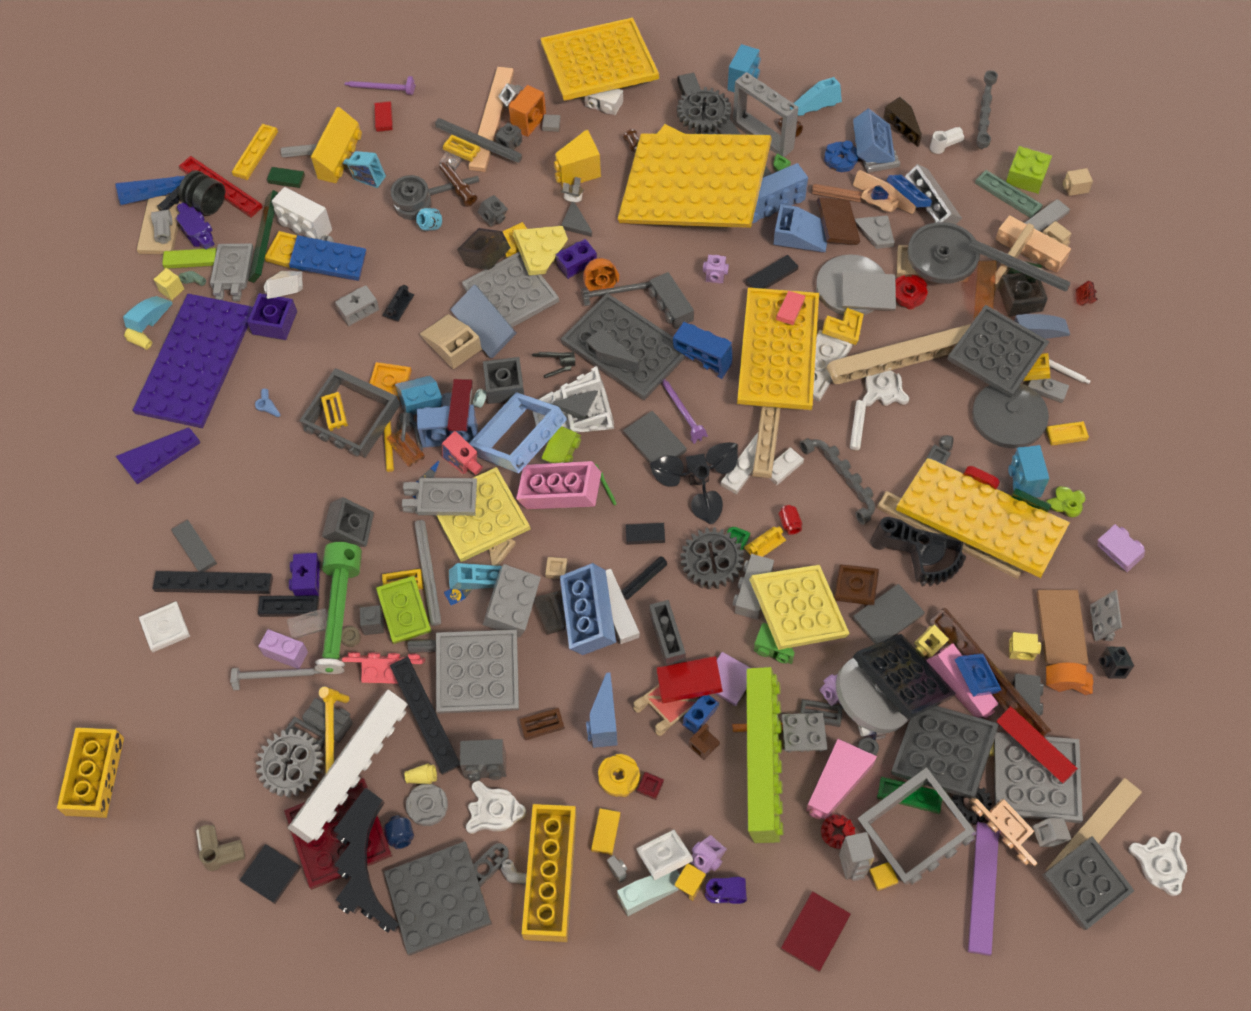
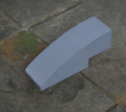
(1044, 325)

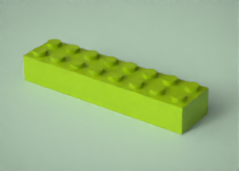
(763, 756)

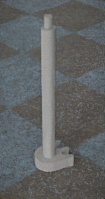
(236, 675)

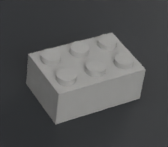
(511, 600)

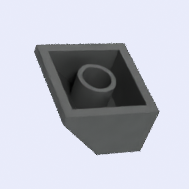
(348, 523)

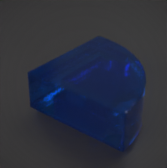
(879, 193)

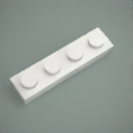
(737, 478)

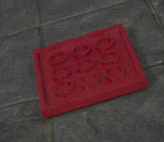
(320, 856)

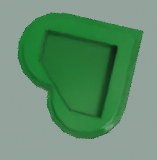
(742, 535)

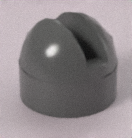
(946, 442)

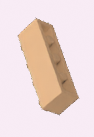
(1039, 246)

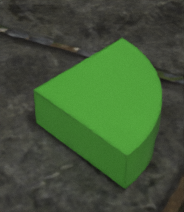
(780, 162)

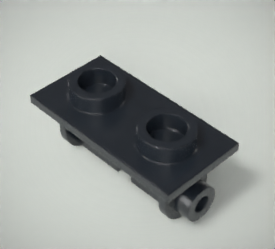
(398, 303)

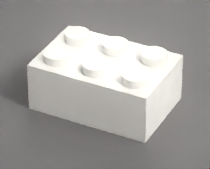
(301, 214)

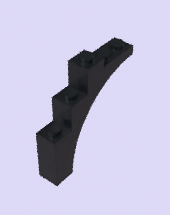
(358, 892)

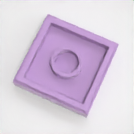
(733, 678)

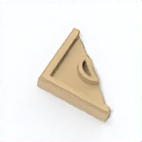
(500, 551)

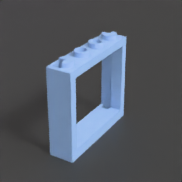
(505, 419)

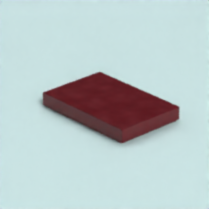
(815, 931)

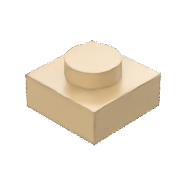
(556, 567)

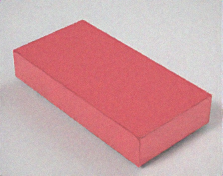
(790, 308)

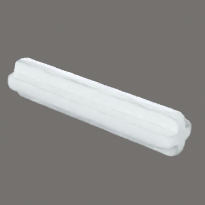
(858, 425)

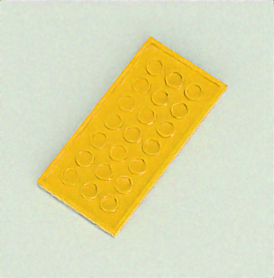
(776, 355)
(983, 517)

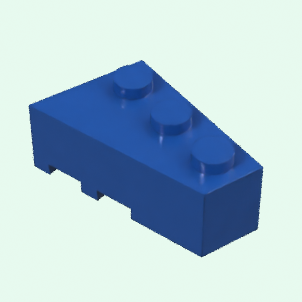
(705, 347)

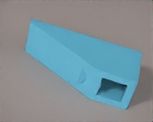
(821, 95)

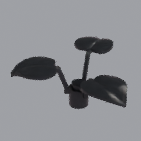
(706, 505)

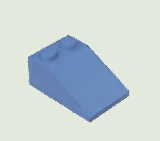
(602, 723)

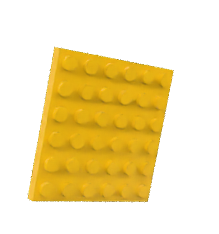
(599, 59)

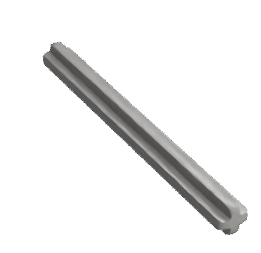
(428, 575)

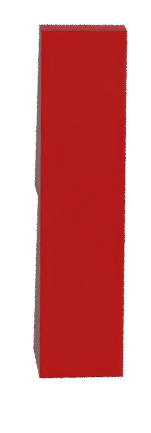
(1037, 744)

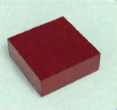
(650, 786)

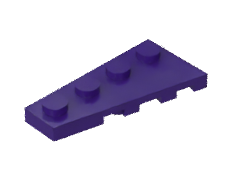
(153, 456)

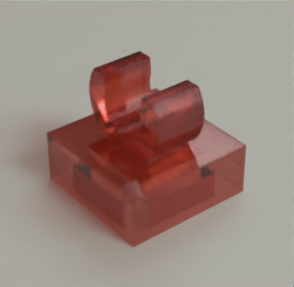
(1086, 293)

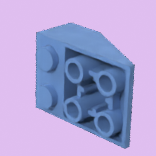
(799, 229)

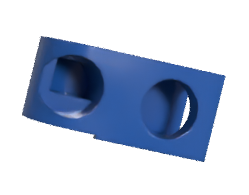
(700, 713)

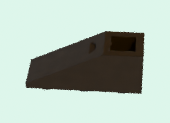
(902, 117)

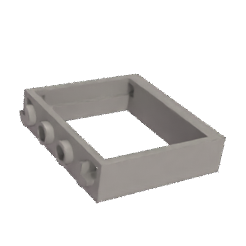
(747, 84)
(896, 797)

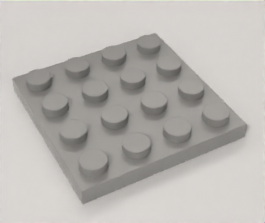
(513, 290)
(477, 671)
(1031, 786)

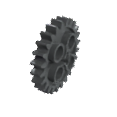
(716, 111)
(694, 561)

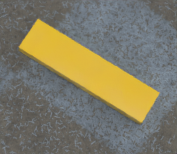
(254, 151)

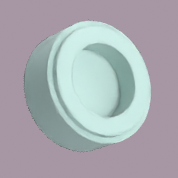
(479, 398)

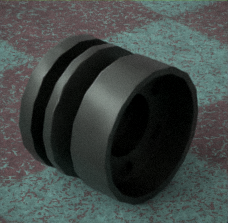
(202, 192)

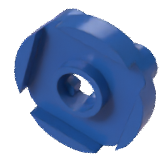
(841, 148)

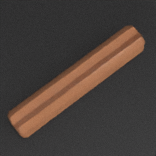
(837, 192)

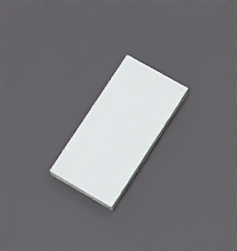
(827, 350)

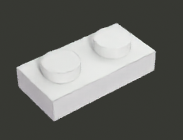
(785, 465)

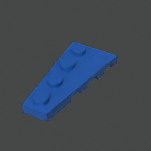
(146, 189)

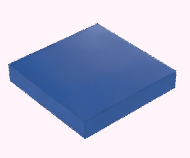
(978, 674)

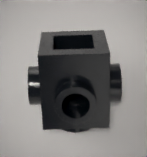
(1116, 662)

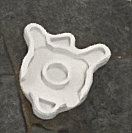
(886, 387)
(494, 809)
(1162, 863)

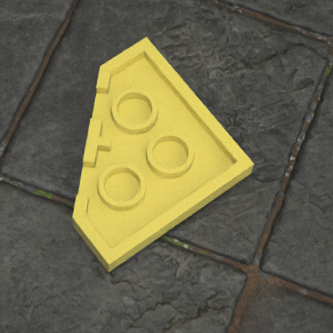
(539, 247)

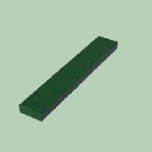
(263, 238)

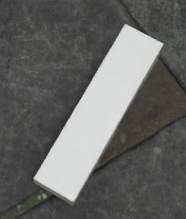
(622, 618)

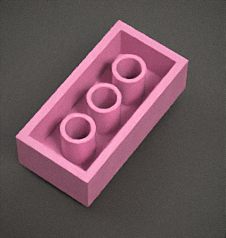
(559, 485)

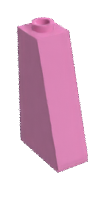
(944, 664)
(840, 776)

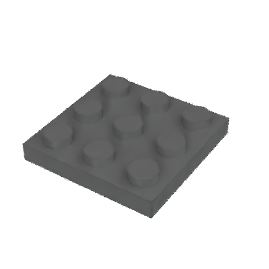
(1088, 883)

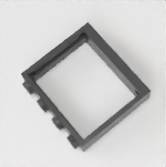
(331, 385)

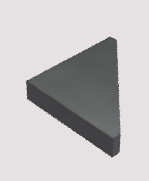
(575, 221)
(577, 405)

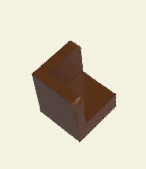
(703, 742)

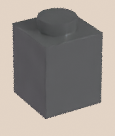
(372, 620)

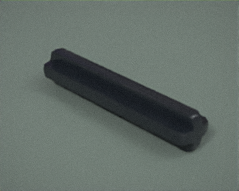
(644, 577)

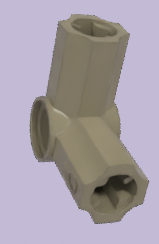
(223, 854)

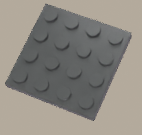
(998, 350)
(950, 747)
(437, 898)

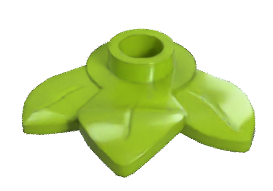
(1067, 501)

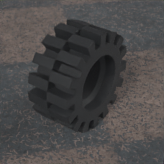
(971, 816)

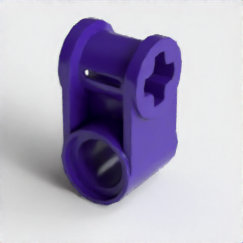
(729, 890)

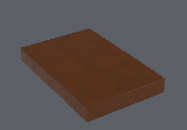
(838, 221)

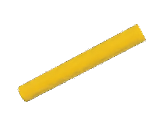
(388, 449)

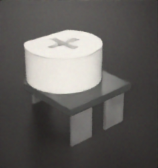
(573, 192)

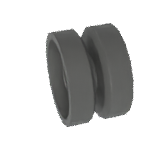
(410, 196)

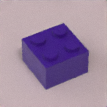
(272, 317)

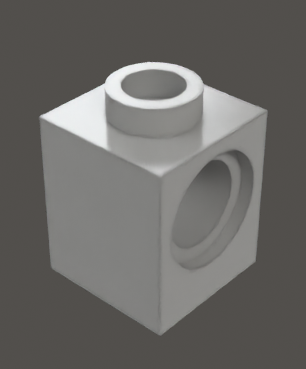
(1051, 832)

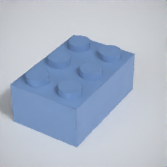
(433, 426)

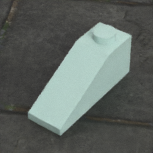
(647, 891)

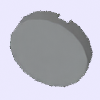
(427, 805)

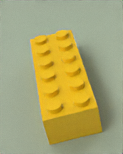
(549, 873)

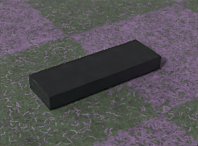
(772, 273)
(287, 605)

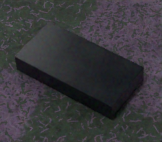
(645, 533)

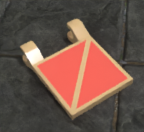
(669, 712)

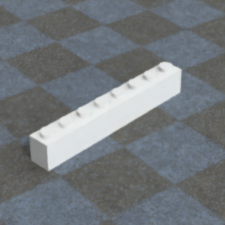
(347, 767)

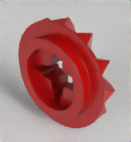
(827, 830)

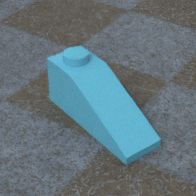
(473, 576)

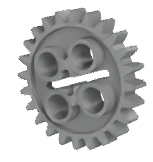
(272, 759)

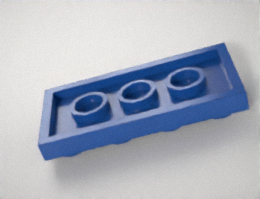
(327, 258)

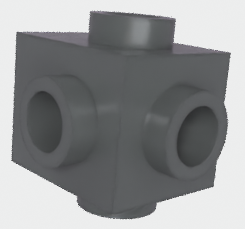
(509, 136)
(492, 210)

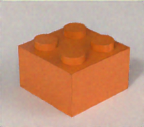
(527, 109)

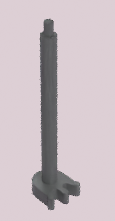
(586, 294)

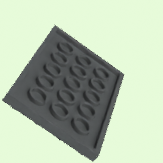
(637, 334)

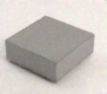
(551, 122)

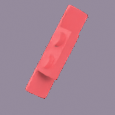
(377, 668)

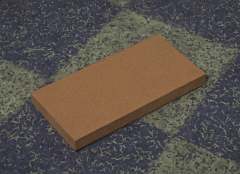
(1062, 627)

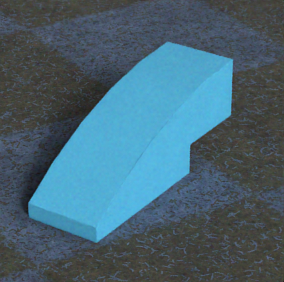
(146, 313)

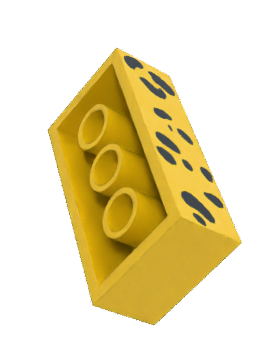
(90, 772)

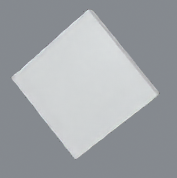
(164, 626)
(664, 854)

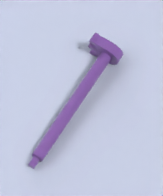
(409, 87)
(697, 431)

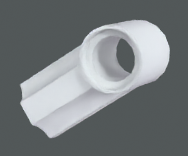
(941, 139)

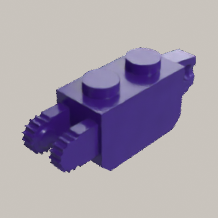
(194, 227)

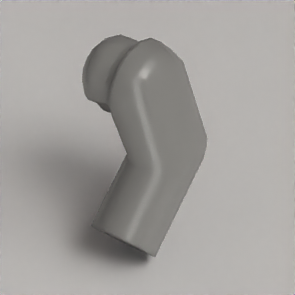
(511, 874)

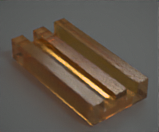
(414, 459)

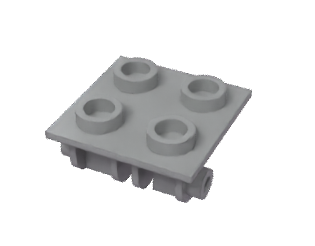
(1106, 617)
(804, 732)

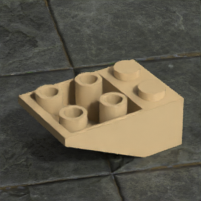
(452, 340)

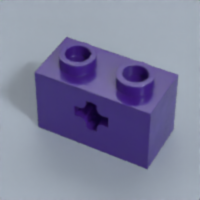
(305, 574)

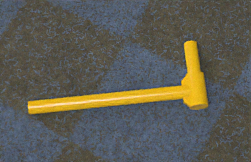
(330, 696)

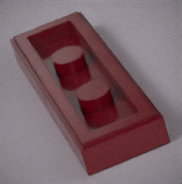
(460, 405)

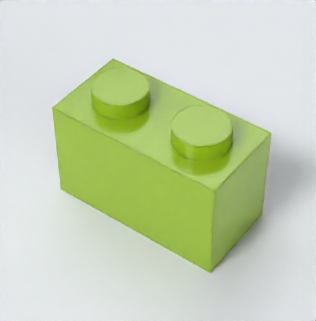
(561, 446)

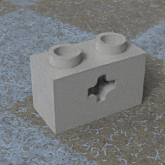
(357, 305)

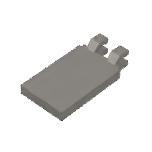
(231, 269)
(441, 496)

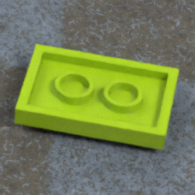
(403, 609)

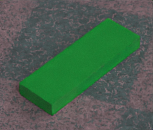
(922, 798)

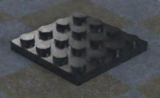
(904, 676)

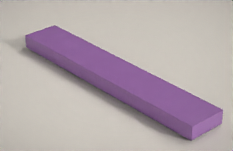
(983, 890)

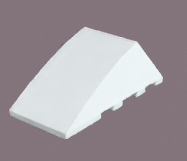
(600, 413)

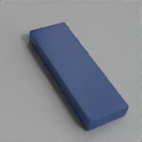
(908, 190)

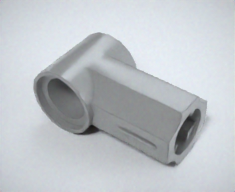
(161, 222)

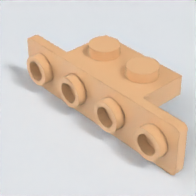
(895, 199)
(1009, 825)

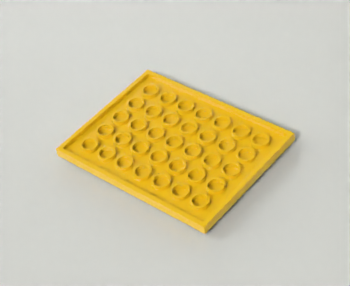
(695, 180)

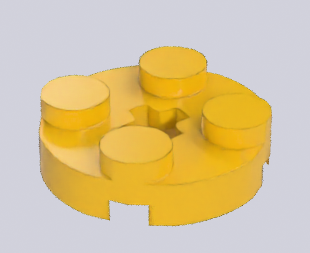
(620, 787)

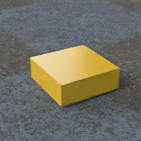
(883, 876)

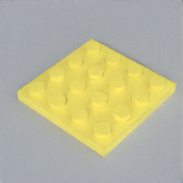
(495, 520)
(799, 606)

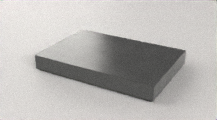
(653, 438)
(889, 615)

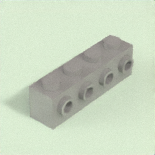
(941, 206)

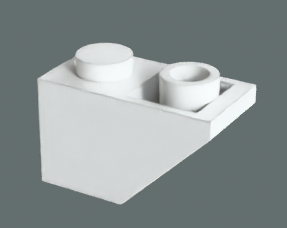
(606, 101)

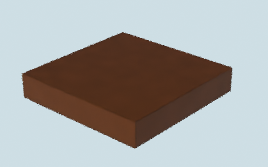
(856, 584)

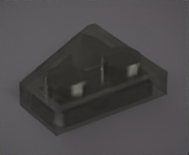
(551, 611)

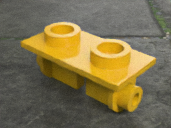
(766, 542)

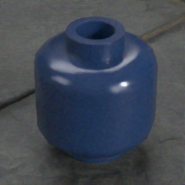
(399, 832)

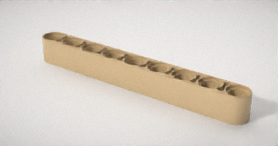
(895, 356)

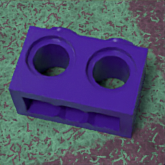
(575, 258)

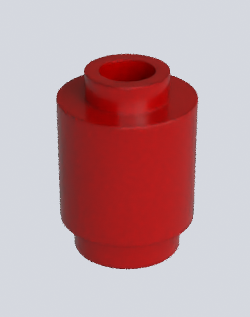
(790, 519)

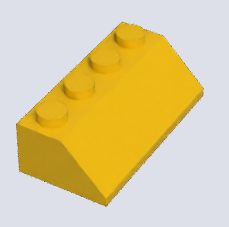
(335, 146)

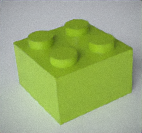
(1028, 169)

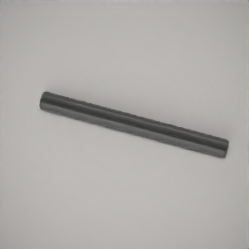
(478, 140)
(1019, 265)

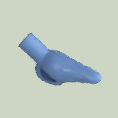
(266, 404)

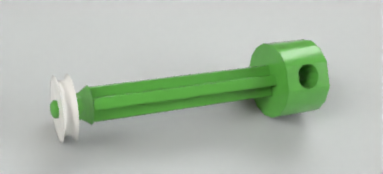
(341, 562)

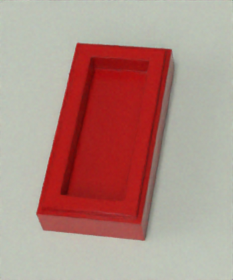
(383, 116)

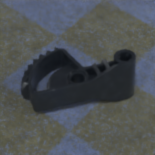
(904, 537)

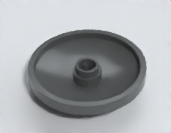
(942, 253)
(1010, 420)

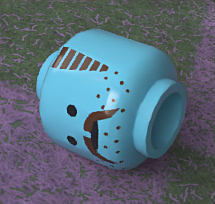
(429, 219)

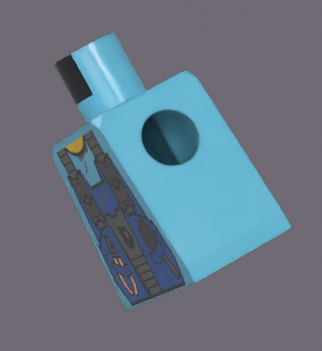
(365, 168)

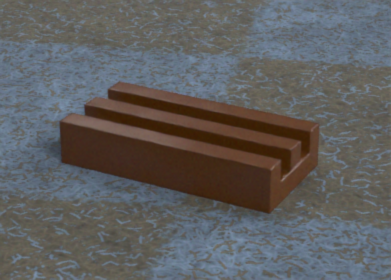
(544, 731)

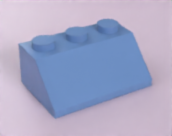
(873, 138)

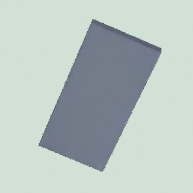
(485, 320)

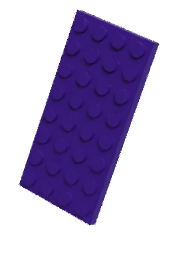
(194, 361)

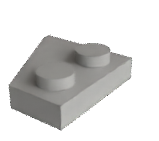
(877, 230)

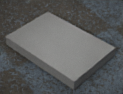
(868, 291)

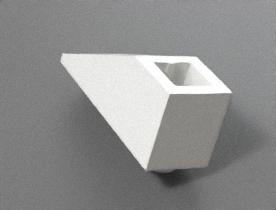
(283, 284)

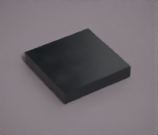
(270, 874)

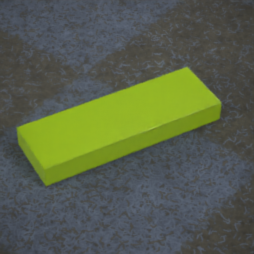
(189, 258)

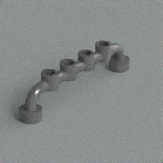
(983, 138)
(842, 467)

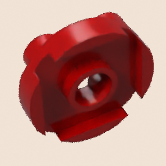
(914, 299)

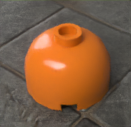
(600, 274)

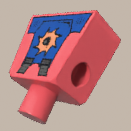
(460, 454)

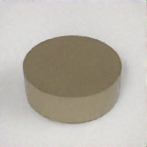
(350, 636)

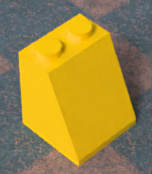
(578, 159)

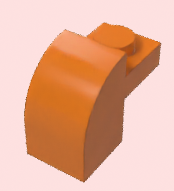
(1069, 676)

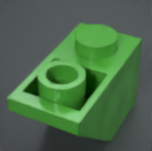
(766, 646)

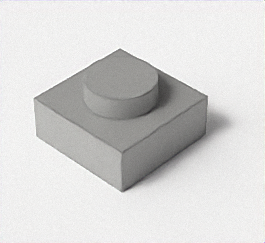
(617, 867)

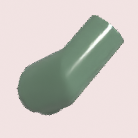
(190, 277)

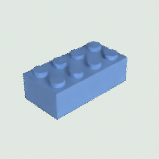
(783, 188)
(587, 609)

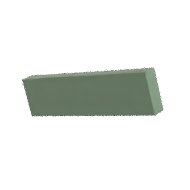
(1008, 194)

